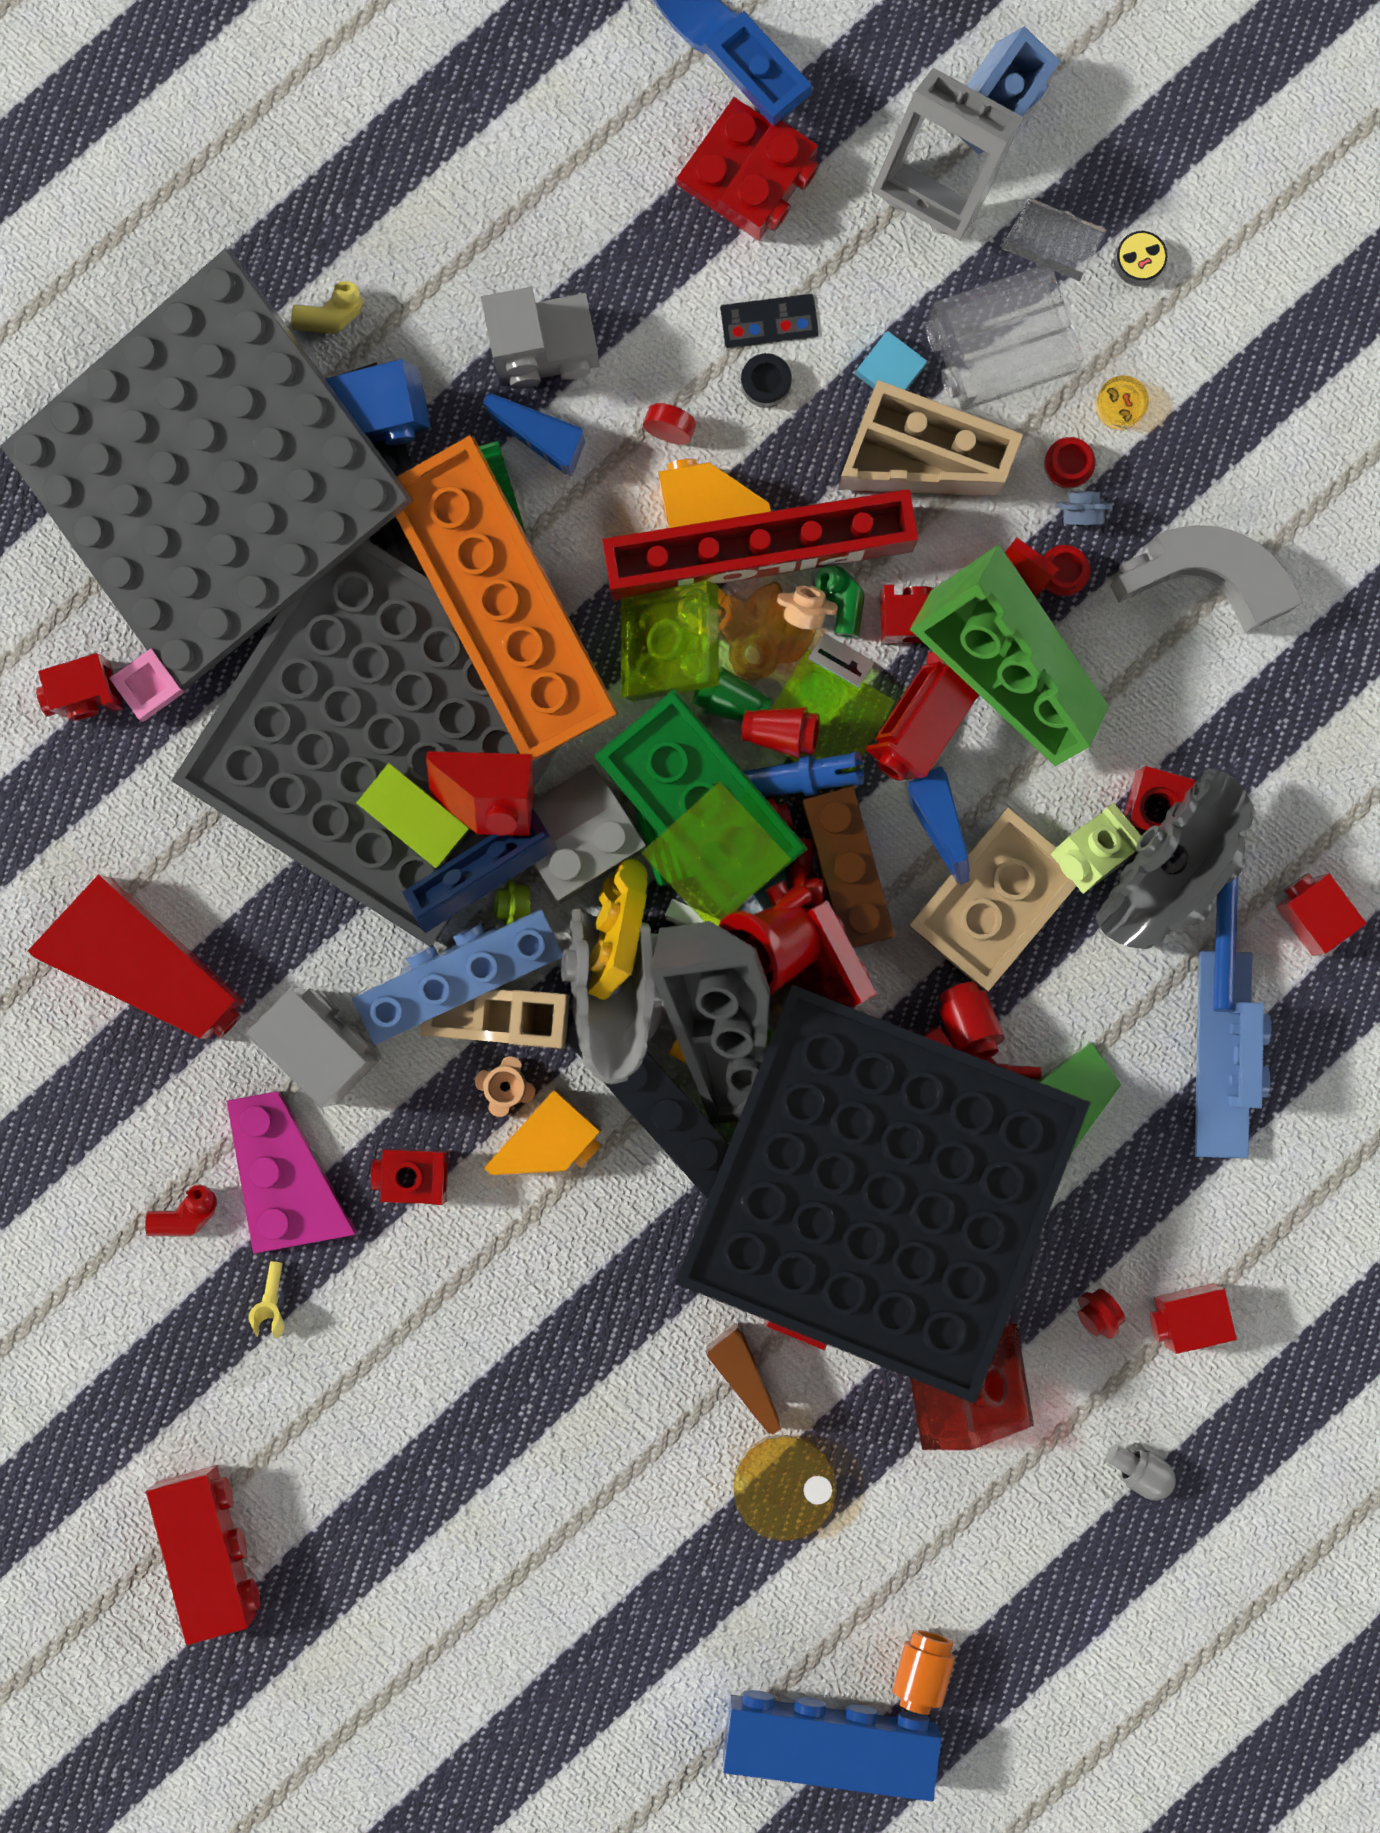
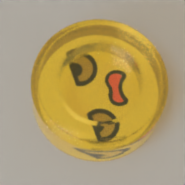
(1122, 402)

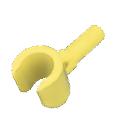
(268, 1306)

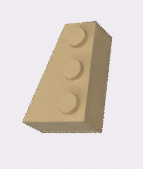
(927, 448)

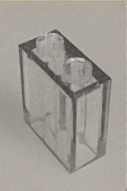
(1004, 337)

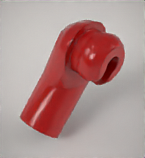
(187, 1218)

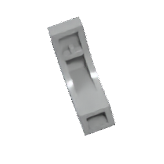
(1228, 560)

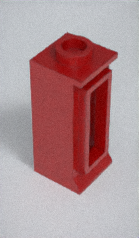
(922, 721)

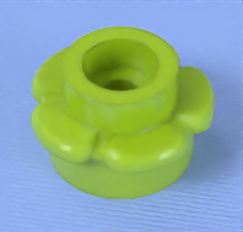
(512, 902)

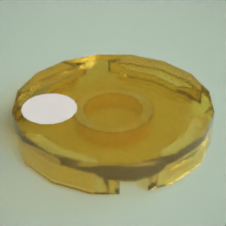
(784, 1487)

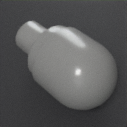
(1143, 1472)

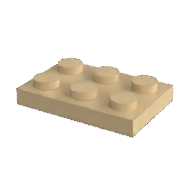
(1003, 905)

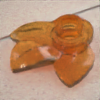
(760, 625)

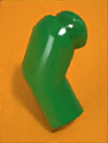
(847, 595)

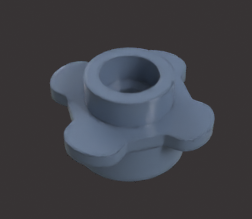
(1084, 508)

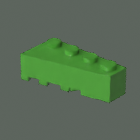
(1012, 655)

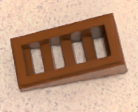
(737, 1365)

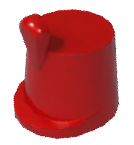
(782, 936)

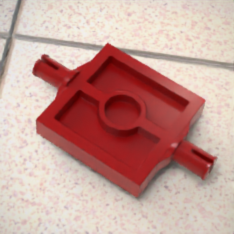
(837, 970)

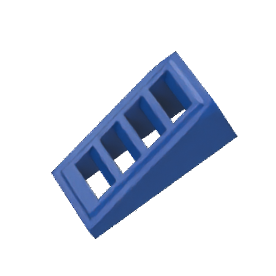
(545, 435)
(936, 811)

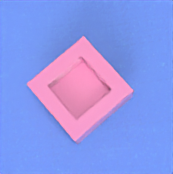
(146, 685)

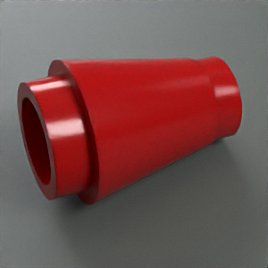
(783, 730)

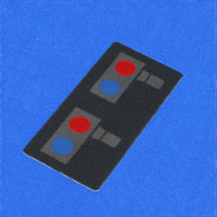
(769, 320)

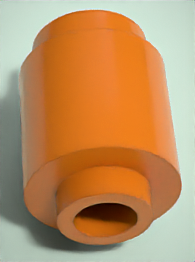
(924, 1672)

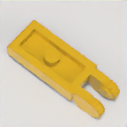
(619, 927)

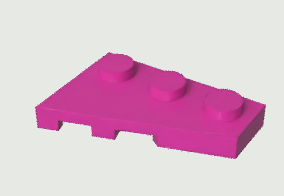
(280, 1178)

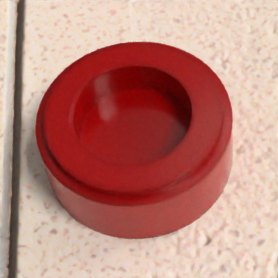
(669, 423)

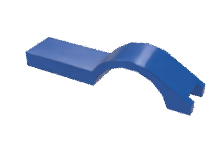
(741, 53)

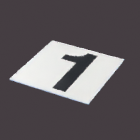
(841, 660)

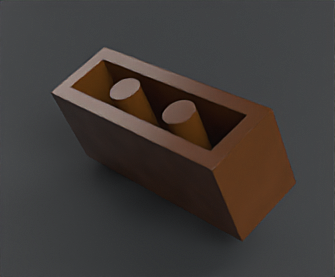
(847, 866)

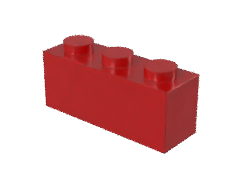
(203, 1554)

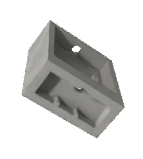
(968, 117)

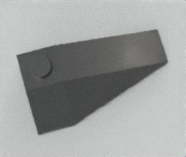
(717, 1010)

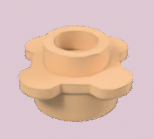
(806, 607)
(509, 1072)

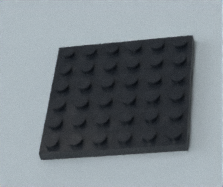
(883, 1193)

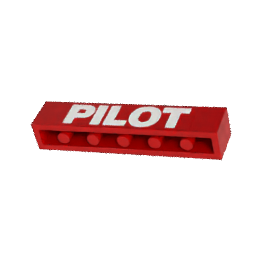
(761, 544)

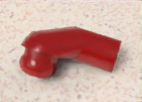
(800, 873)

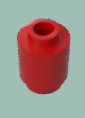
(970, 1020)

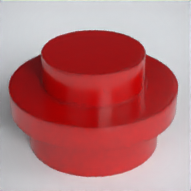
(1069, 462)
(1072, 571)
(1100, 1313)

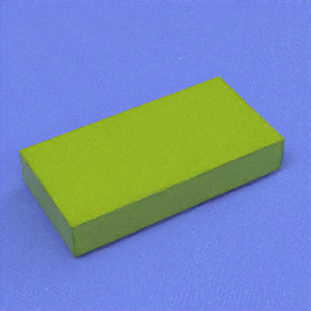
(413, 816)

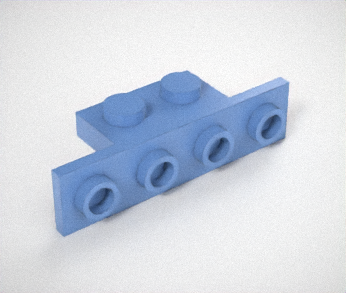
(457, 974)
(1228, 1062)

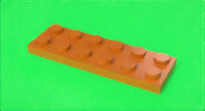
(501, 601)

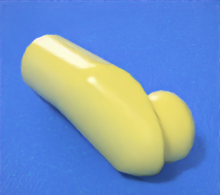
(333, 315)

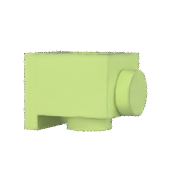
(1097, 848)

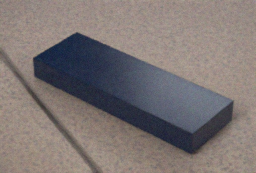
(476, 874)

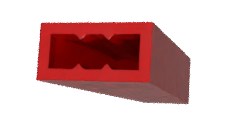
(133, 957)

